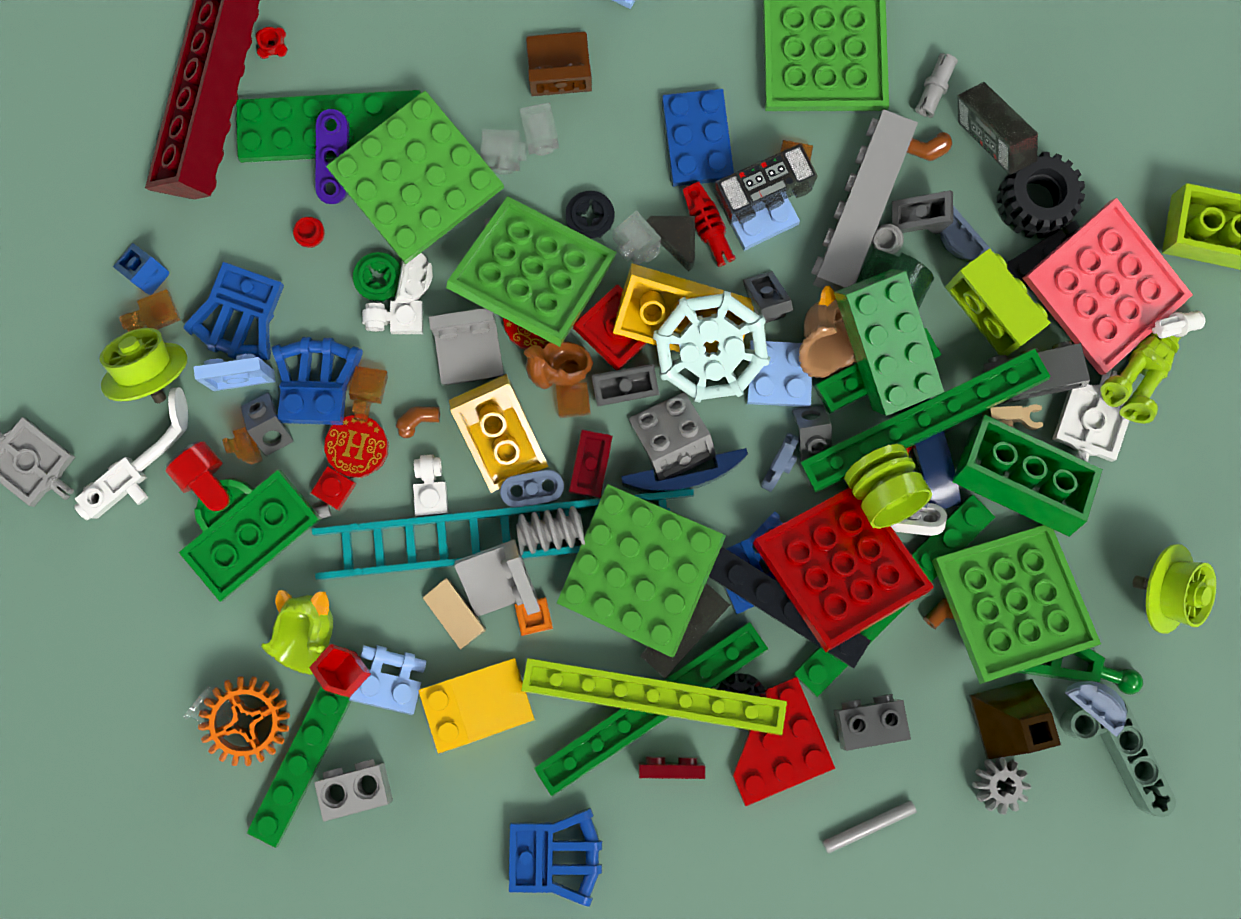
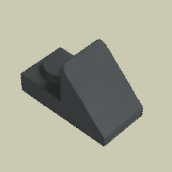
(924, 212)
(768, 296)

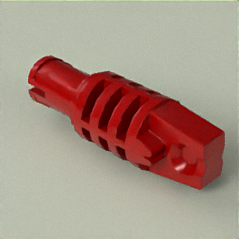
(708, 222)

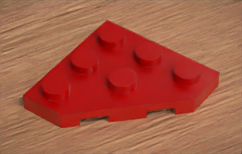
(782, 761)

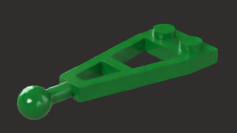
(1128, 680)

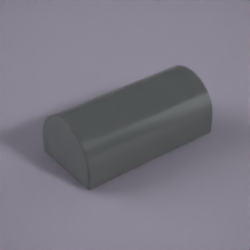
(625, 385)

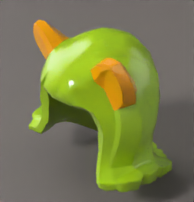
(300, 630)

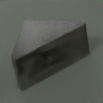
(677, 237)

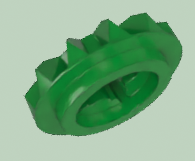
(363, 276)

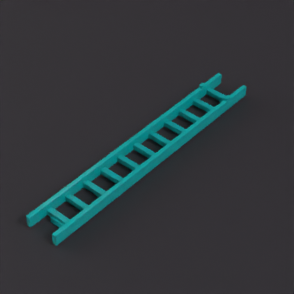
(441, 521)

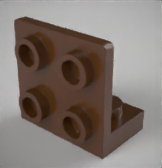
(559, 63)

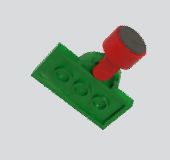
(239, 523)

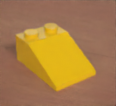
(497, 432)
(476, 705)

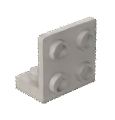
(467, 346)
(673, 437)
(497, 579)

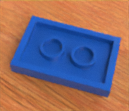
(697, 137)

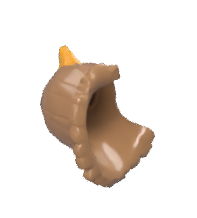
(826, 341)

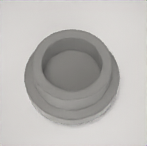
(888, 238)

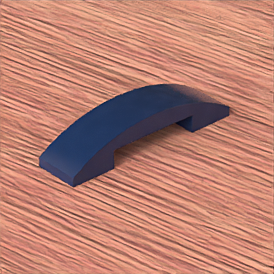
(723, 464)
(937, 468)

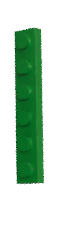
(298, 767)

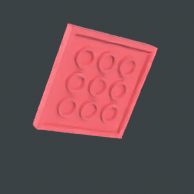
(1107, 286)

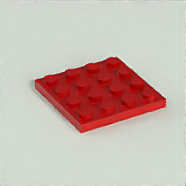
(841, 568)

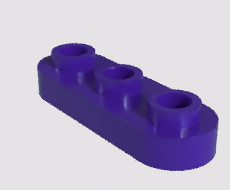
(330, 141)

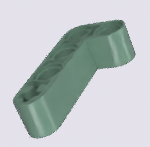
(1126, 760)

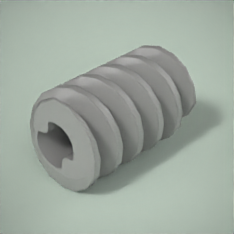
(549, 530)

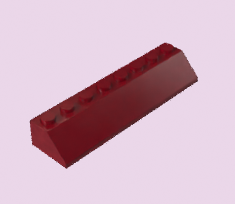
(202, 98)

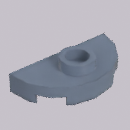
(962, 239)
(782, 462)
(1101, 703)

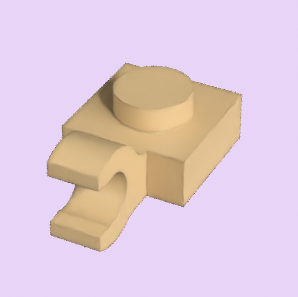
(1013, 414)

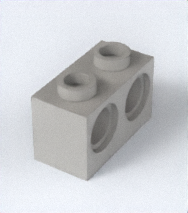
(355, 797)

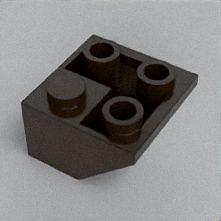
(1014, 720)

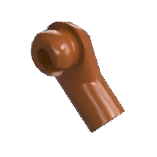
(932, 149)
(414, 416)
(939, 614)

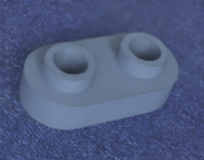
(532, 488)

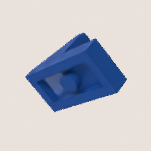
(141, 269)

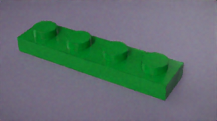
(849, 386)

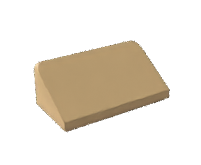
(454, 613)

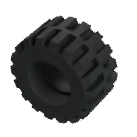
(1058, 179)

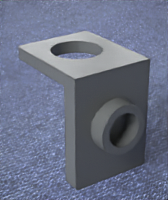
(261, 418)
(814, 434)

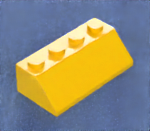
(653, 296)

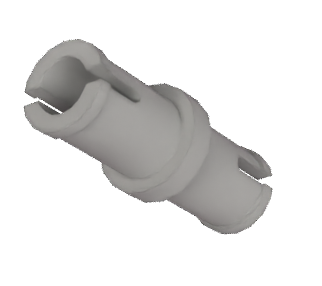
(936, 85)

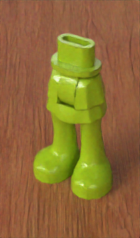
(1154, 361)

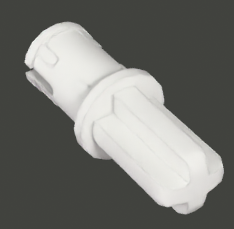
(1179, 324)

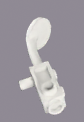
(127, 474)

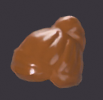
(557, 364)

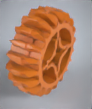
(256, 747)

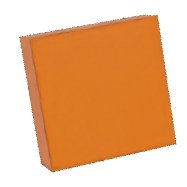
(534, 622)

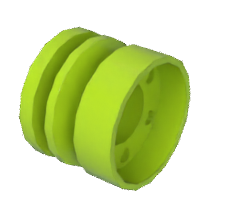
(888, 486)

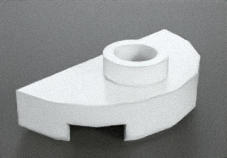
(414, 279)

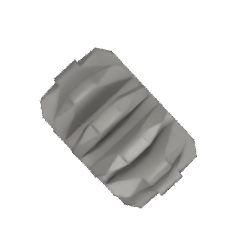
(1009, 775)

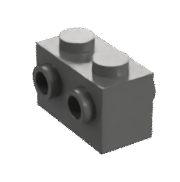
(871, 725)

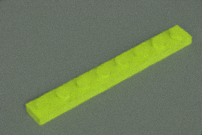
(654, 696)

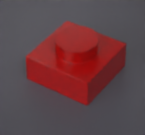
(333, 488)

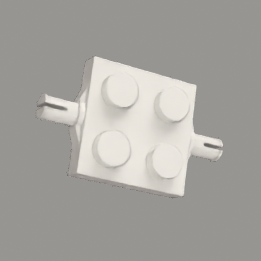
(1091, 424)

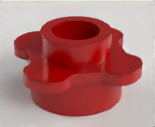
(269, 34)

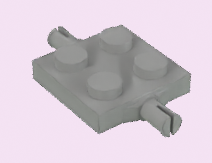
(32, 463)

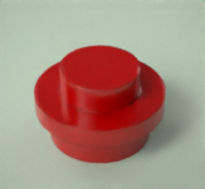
(308, 232)

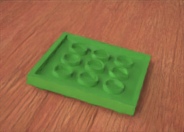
(825, 55)
(415, 177)
(532, 271)
(641, 570)
(1015, 603)

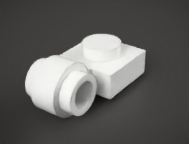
(403, 317)
(430, 496)

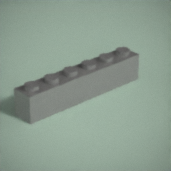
(866, 201)

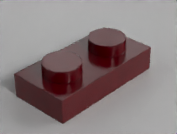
(591, 464)
(657, 768)

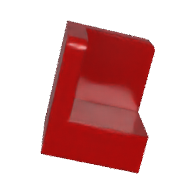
(339, 670)

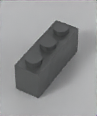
(1063, 362)

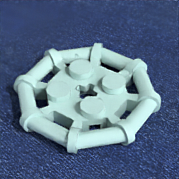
(708, 329)

